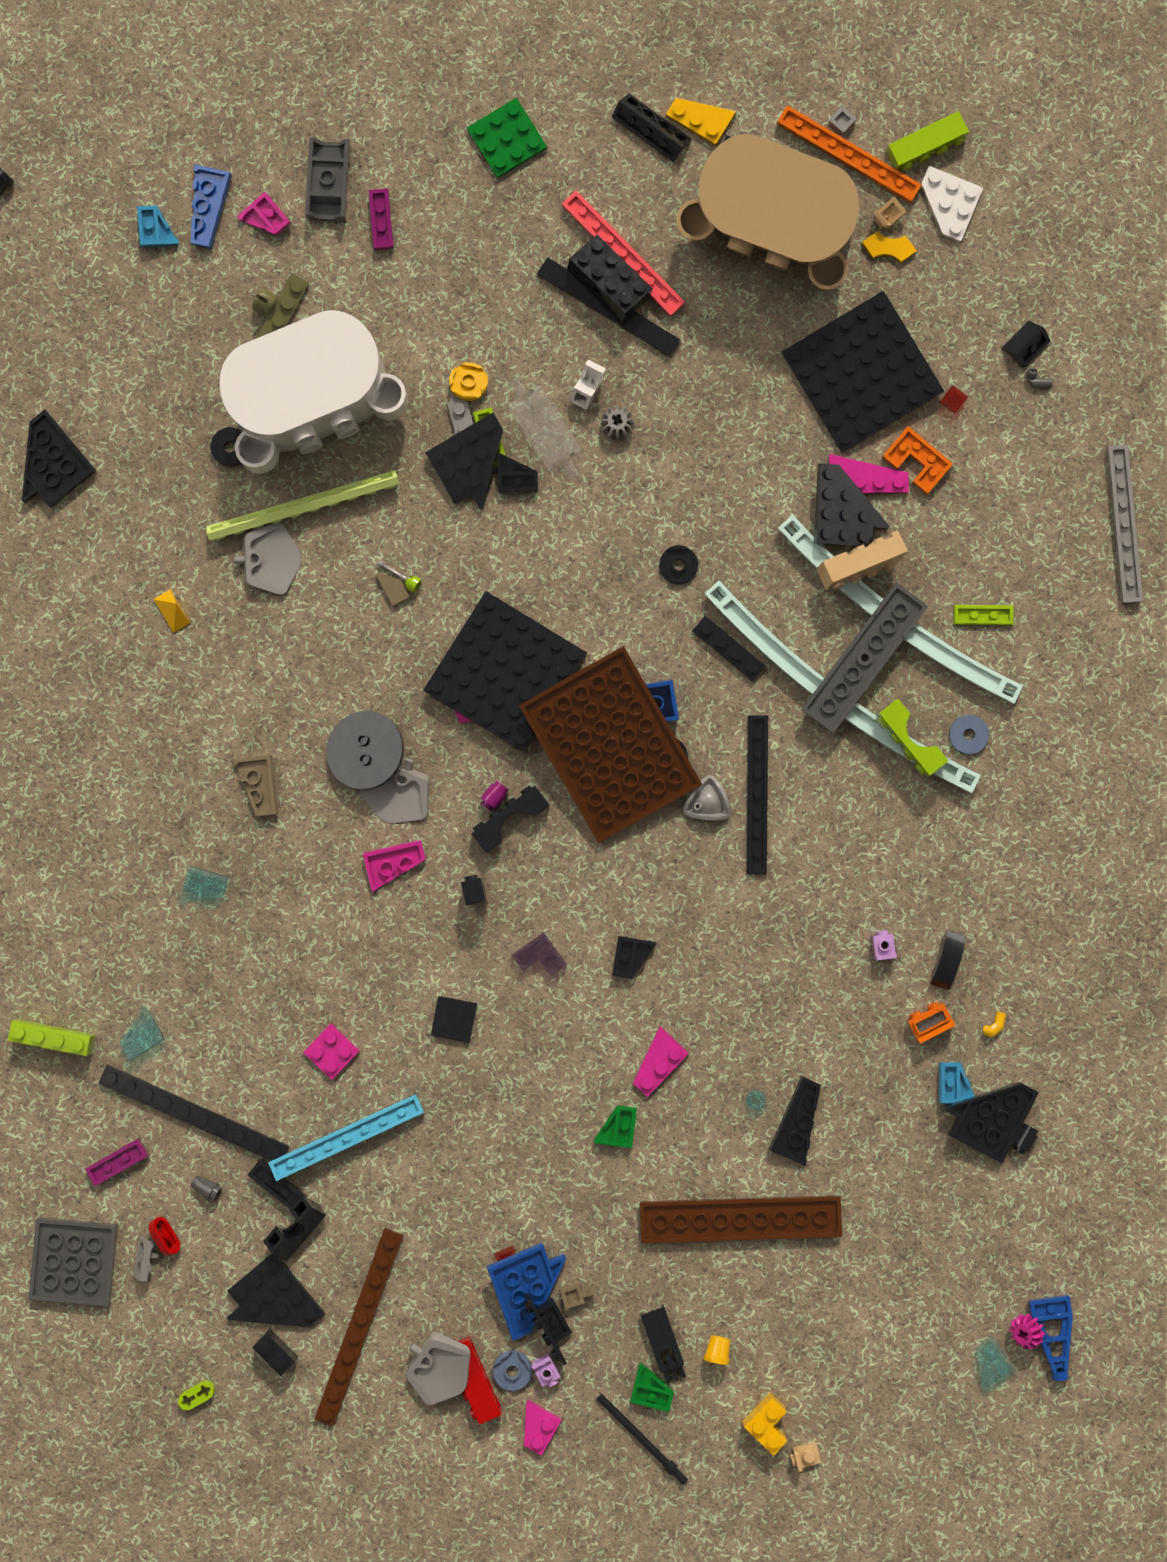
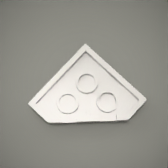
(950, 201)

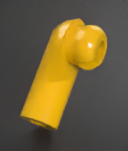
(996, 1027)

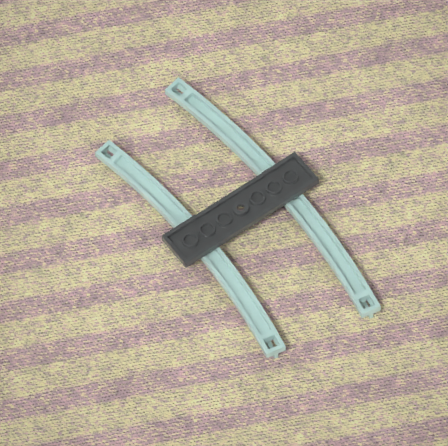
(889, 624)

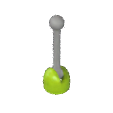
(410, 582)

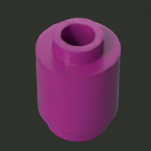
(494, 795)

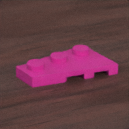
(390, 862)

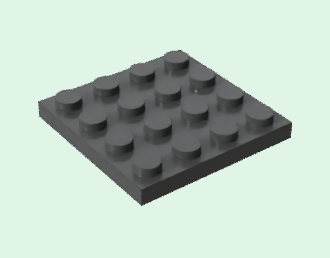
(73, 1261)

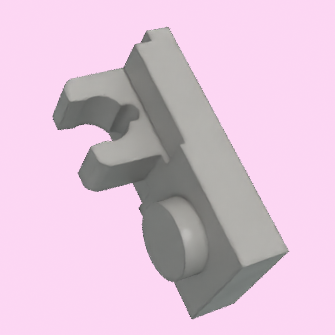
(142, 1263)

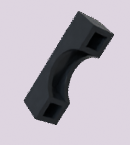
(489, 834)

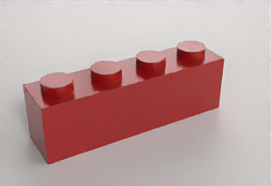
(479, 1389)

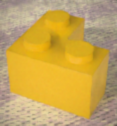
(762, 1422)

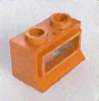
(930, 1022)

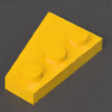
(701, 119)

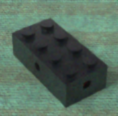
(609, 278)

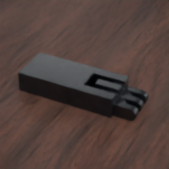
(662, 1338)

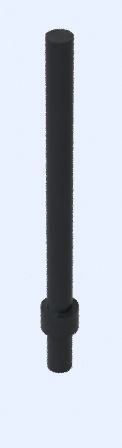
(669, 1466)

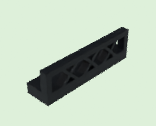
(650, 128)

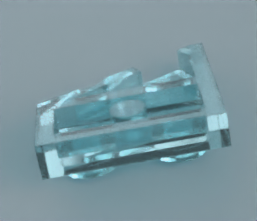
(202, 884)
(142, 1035)
(993, 1363)

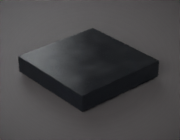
(454, 1019)

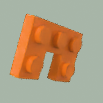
(932, 460)

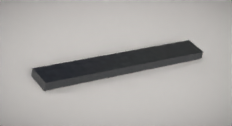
(635, 324)
(757, 794)

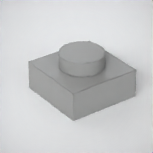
(842, 120)

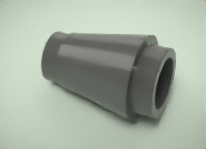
(206, 1188)

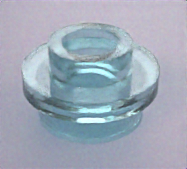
(762, 1099)

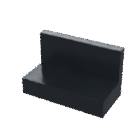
(1027, 343)

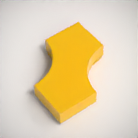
(897, 248)

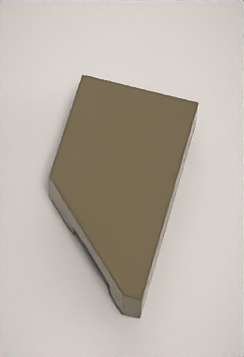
(393, 588)

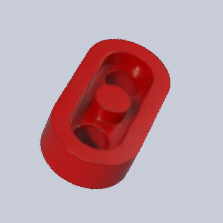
(163, 1236)

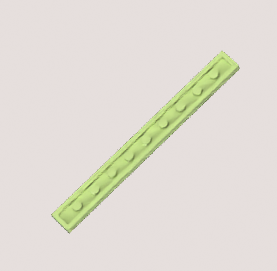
(297, 507)

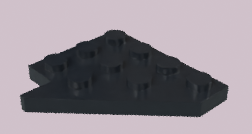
(468, 460)
(52, 462)
(842, 510)
(992, 1118)
(273, 1296)

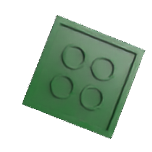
(506, 138)

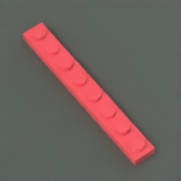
(596, 224)

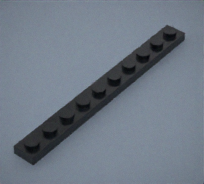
(192, 1113)

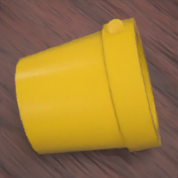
(718, 1350)

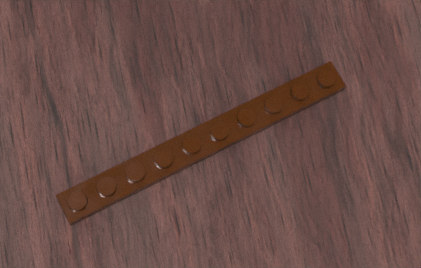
(358, 1326)

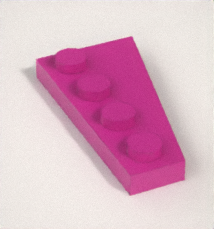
(871, 477)

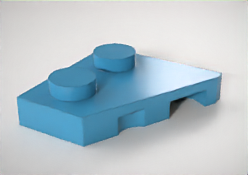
(153, 228)
(952, 1083)

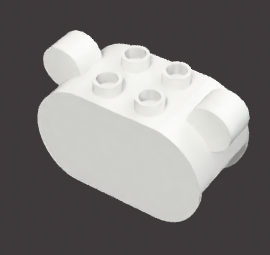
(306, 386)

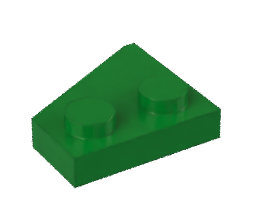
(618, 1128)
(651, 1390)

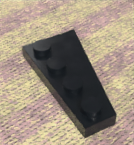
(795, 1128)

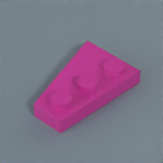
(659, 1062)

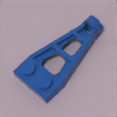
(1055, 1308)

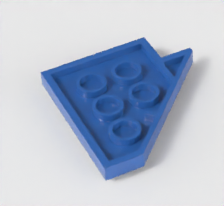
(521, 1274)

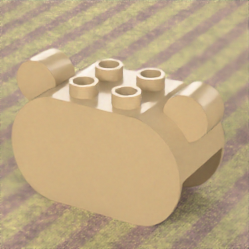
(776, 203)

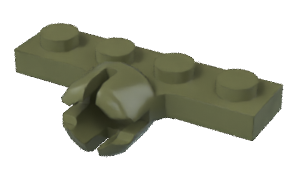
(279, 308)

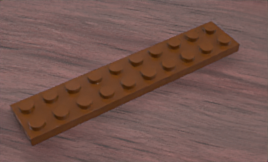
(740, 1219)

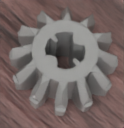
(608, 421)

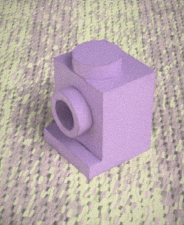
(879, 952)
(546, 1363)

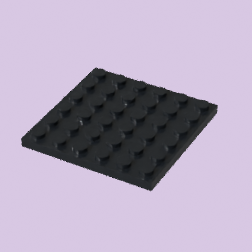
(862, 371)
(498, 666)

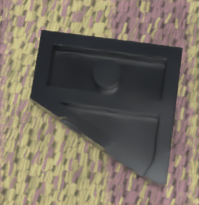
(515, 476)
(630, 955)

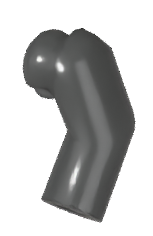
(1037, 382)

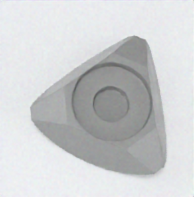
(708, 801)

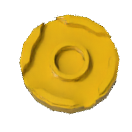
(468, 381)

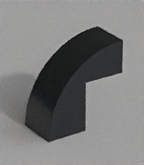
(949, 960)

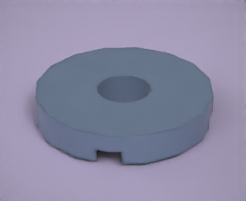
(980, 730)
(516, 1359)

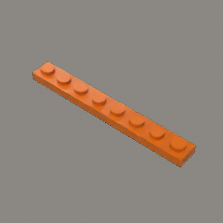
(848, 154)

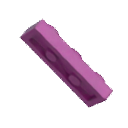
(381, 219)
(116, 1162)

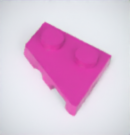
(265, 215)

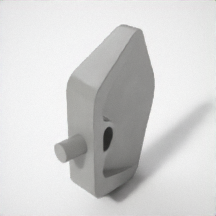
(269, 559)
(402, 797)
(439, 1368)

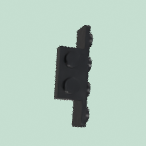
(551, 1322)

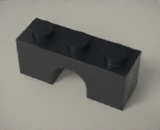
(287, 1240)

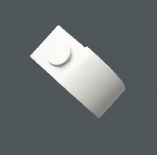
(587, 385)

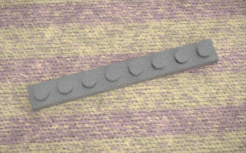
(1124, 524)

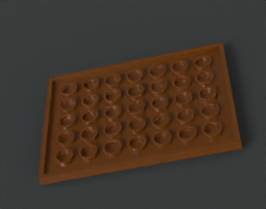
(610, 744)

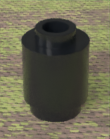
(1025, 1139)

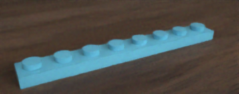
(346, 1137)

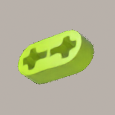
(199, 1399)

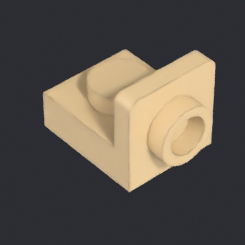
(805, 1456)

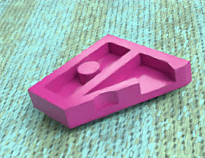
(539, 1427)

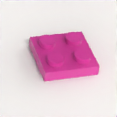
(331, 1051)

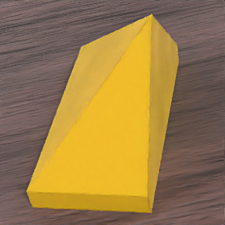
(171, 611)

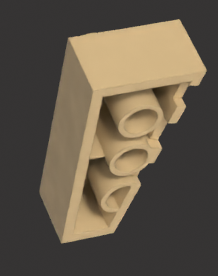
(862, 562)

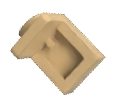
(889, 213)

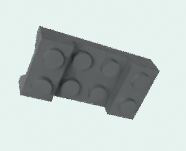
(327, 180)

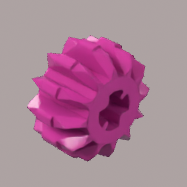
(1027, 1331)

